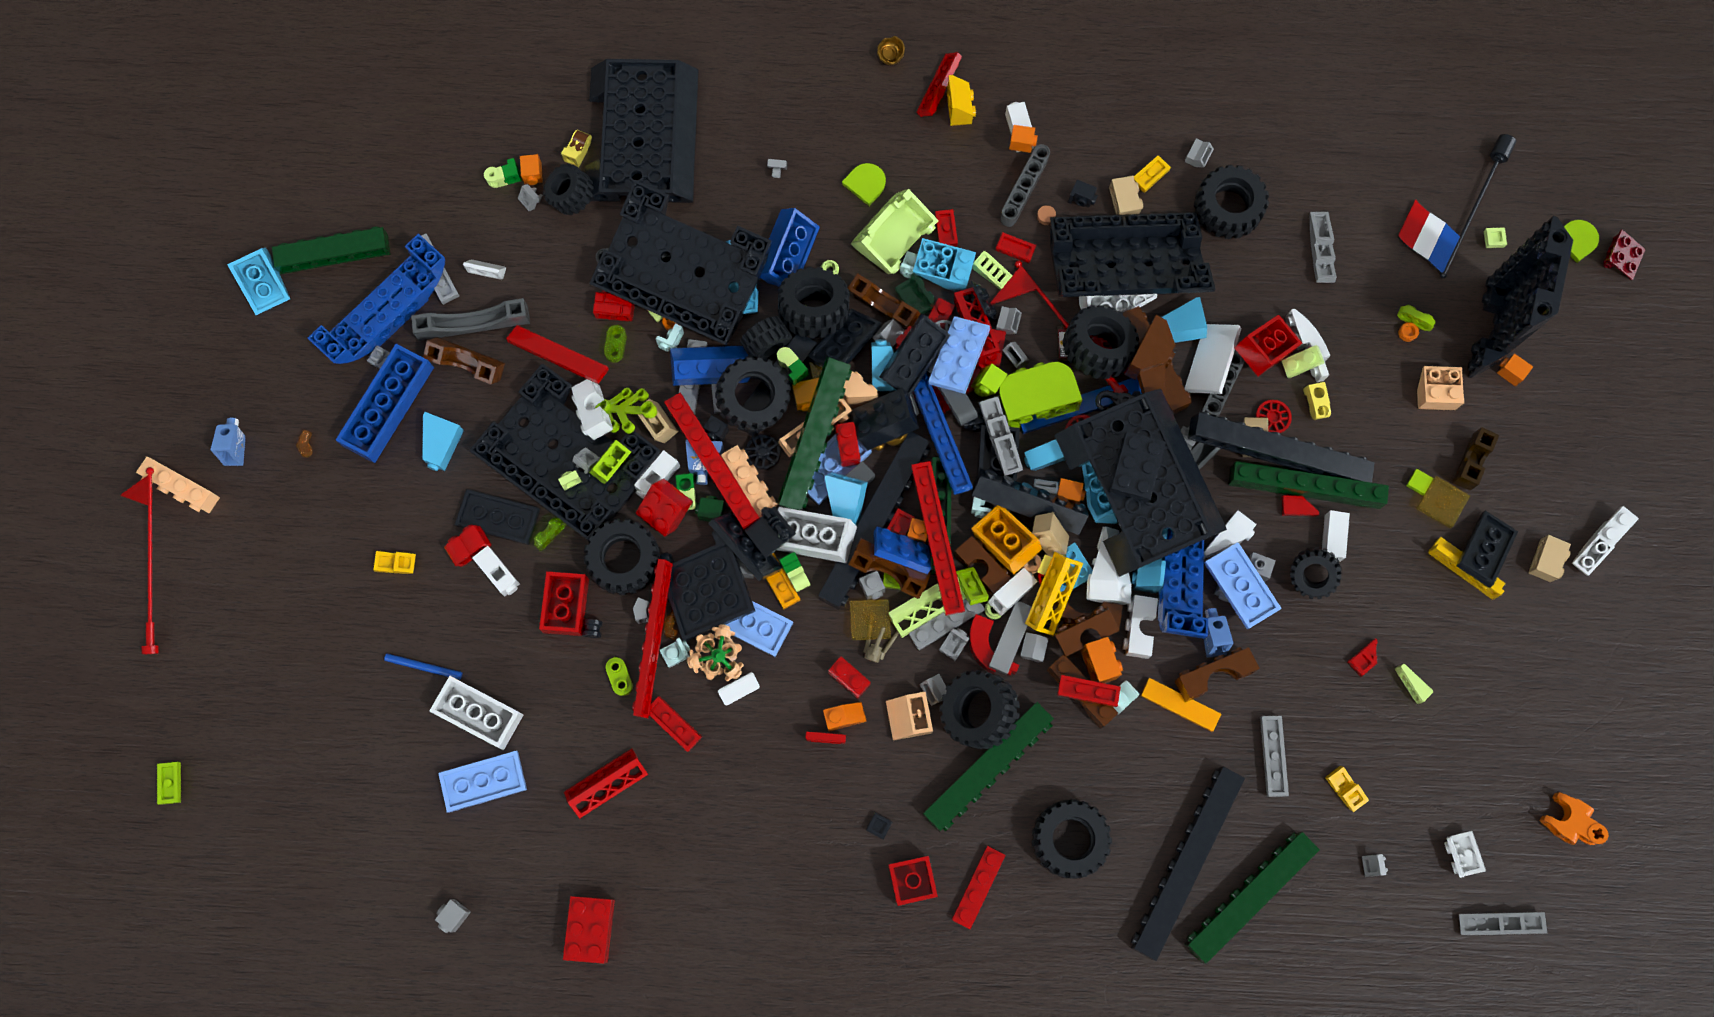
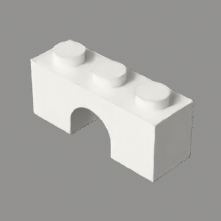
(594, 421)
(1136, 642)

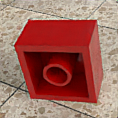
(664, 507)
(912, 880)

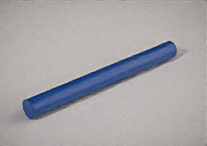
(423, 666)

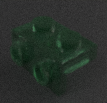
(915, 294)

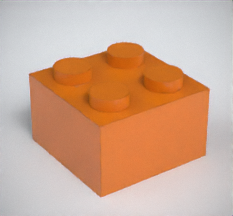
(1101, 660)

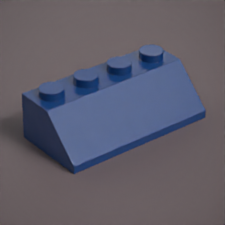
(790, 246)
(703, 364)

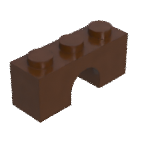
(973, 552)
(1100, 620)

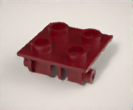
(1624, 254)

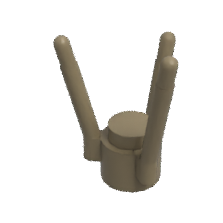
(874, 652)

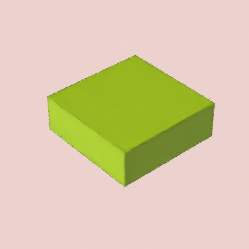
(1419, 482)

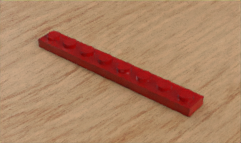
(712, 460)
(938, 538)
(653, 631)

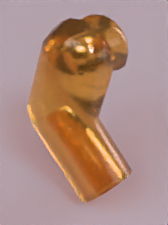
(303, 444)
(668, 626)

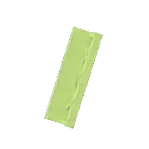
(913, 605)

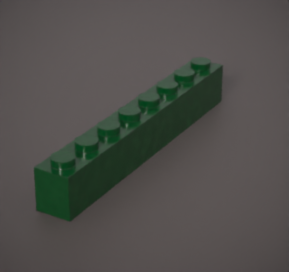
(814, 433)
(1308, 485)
(987, 767)
(1251, 897)

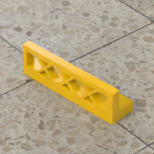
(1450, 555)
(1050, 593)

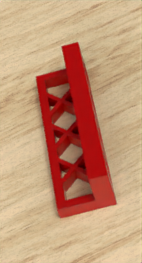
(964, 312)
(616, 769)

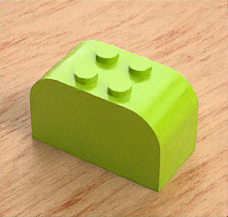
(1041, 390)

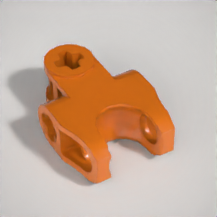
(1575, 822)

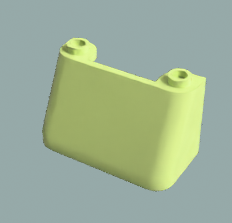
(894, 231)

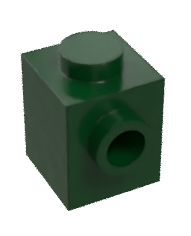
(709, 508)

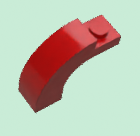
(980, 645)

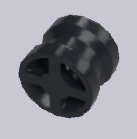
(592, 628)

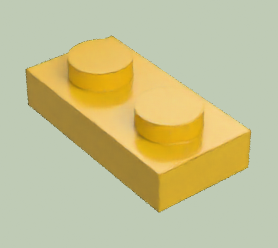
(1151, 173)

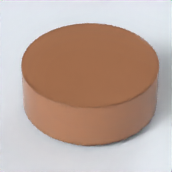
(1045, 213)

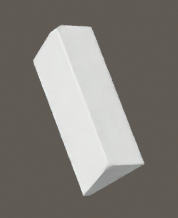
(485, 269)
(738, 688)

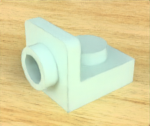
(907, 266)
(673, 338)
(979, 511)
(675, 652)
(1126, 696)

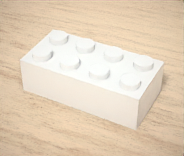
(819, 535)
(476, 713)

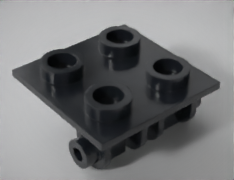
(983, 296)
(770, 531)

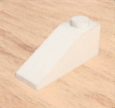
(1238, 529)

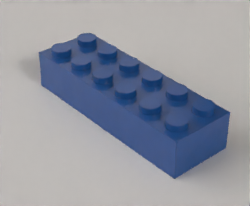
(385, 403)

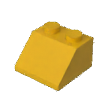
(959, 101)

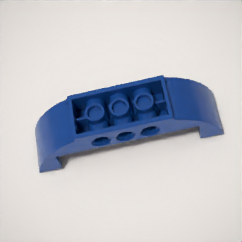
(385, 307)
(1182, 592)

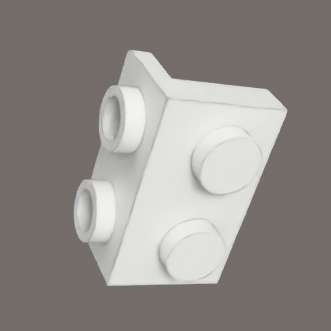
(1465, 854)

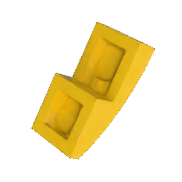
(394, 562)
(1346, 789)

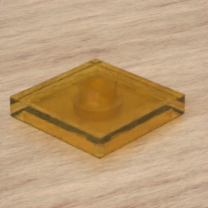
(1443, 502)
(869, 618)

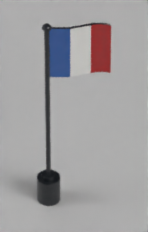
(1432, 236)

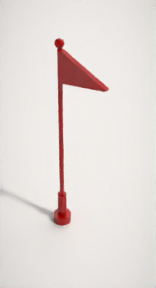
(1021, 284)
(142, 493)

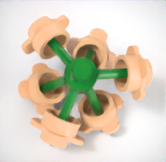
(729, 650)

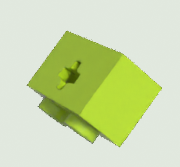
(988, 380)
(610, 462)

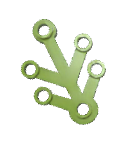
(647, 409)

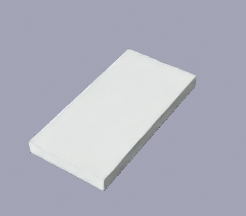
(1213, 359)

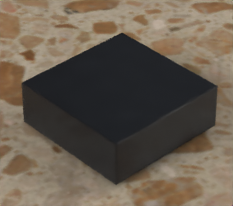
(879, 826)

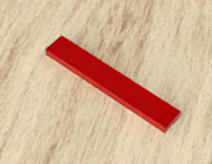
(557, 354)

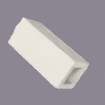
(1017, 115)
(662, 467)
(1336, 533)
(496, 571)
(1012, 591)

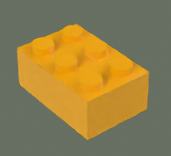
(1007, 538)

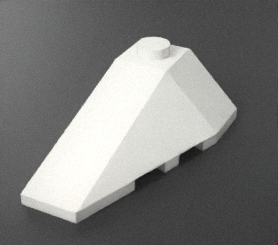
(1118, 302)
(1104, 582)

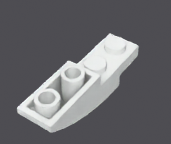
(1309, 337)
(1604, 540)

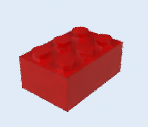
(1268, 345)
(564, 603)
(588, 929)

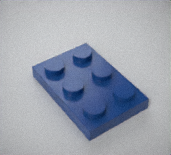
(902, 550)

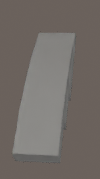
(1321, 247)
(1000, 436)
(1010, 638)
(1503, 923)

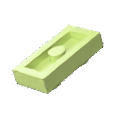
(1302, 361)

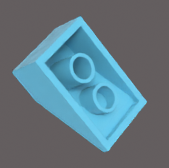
(259, 280)

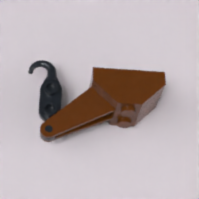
(1148, 363)

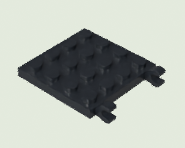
(707, 590)

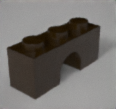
(1471, 467)

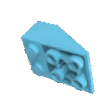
(944, 264)

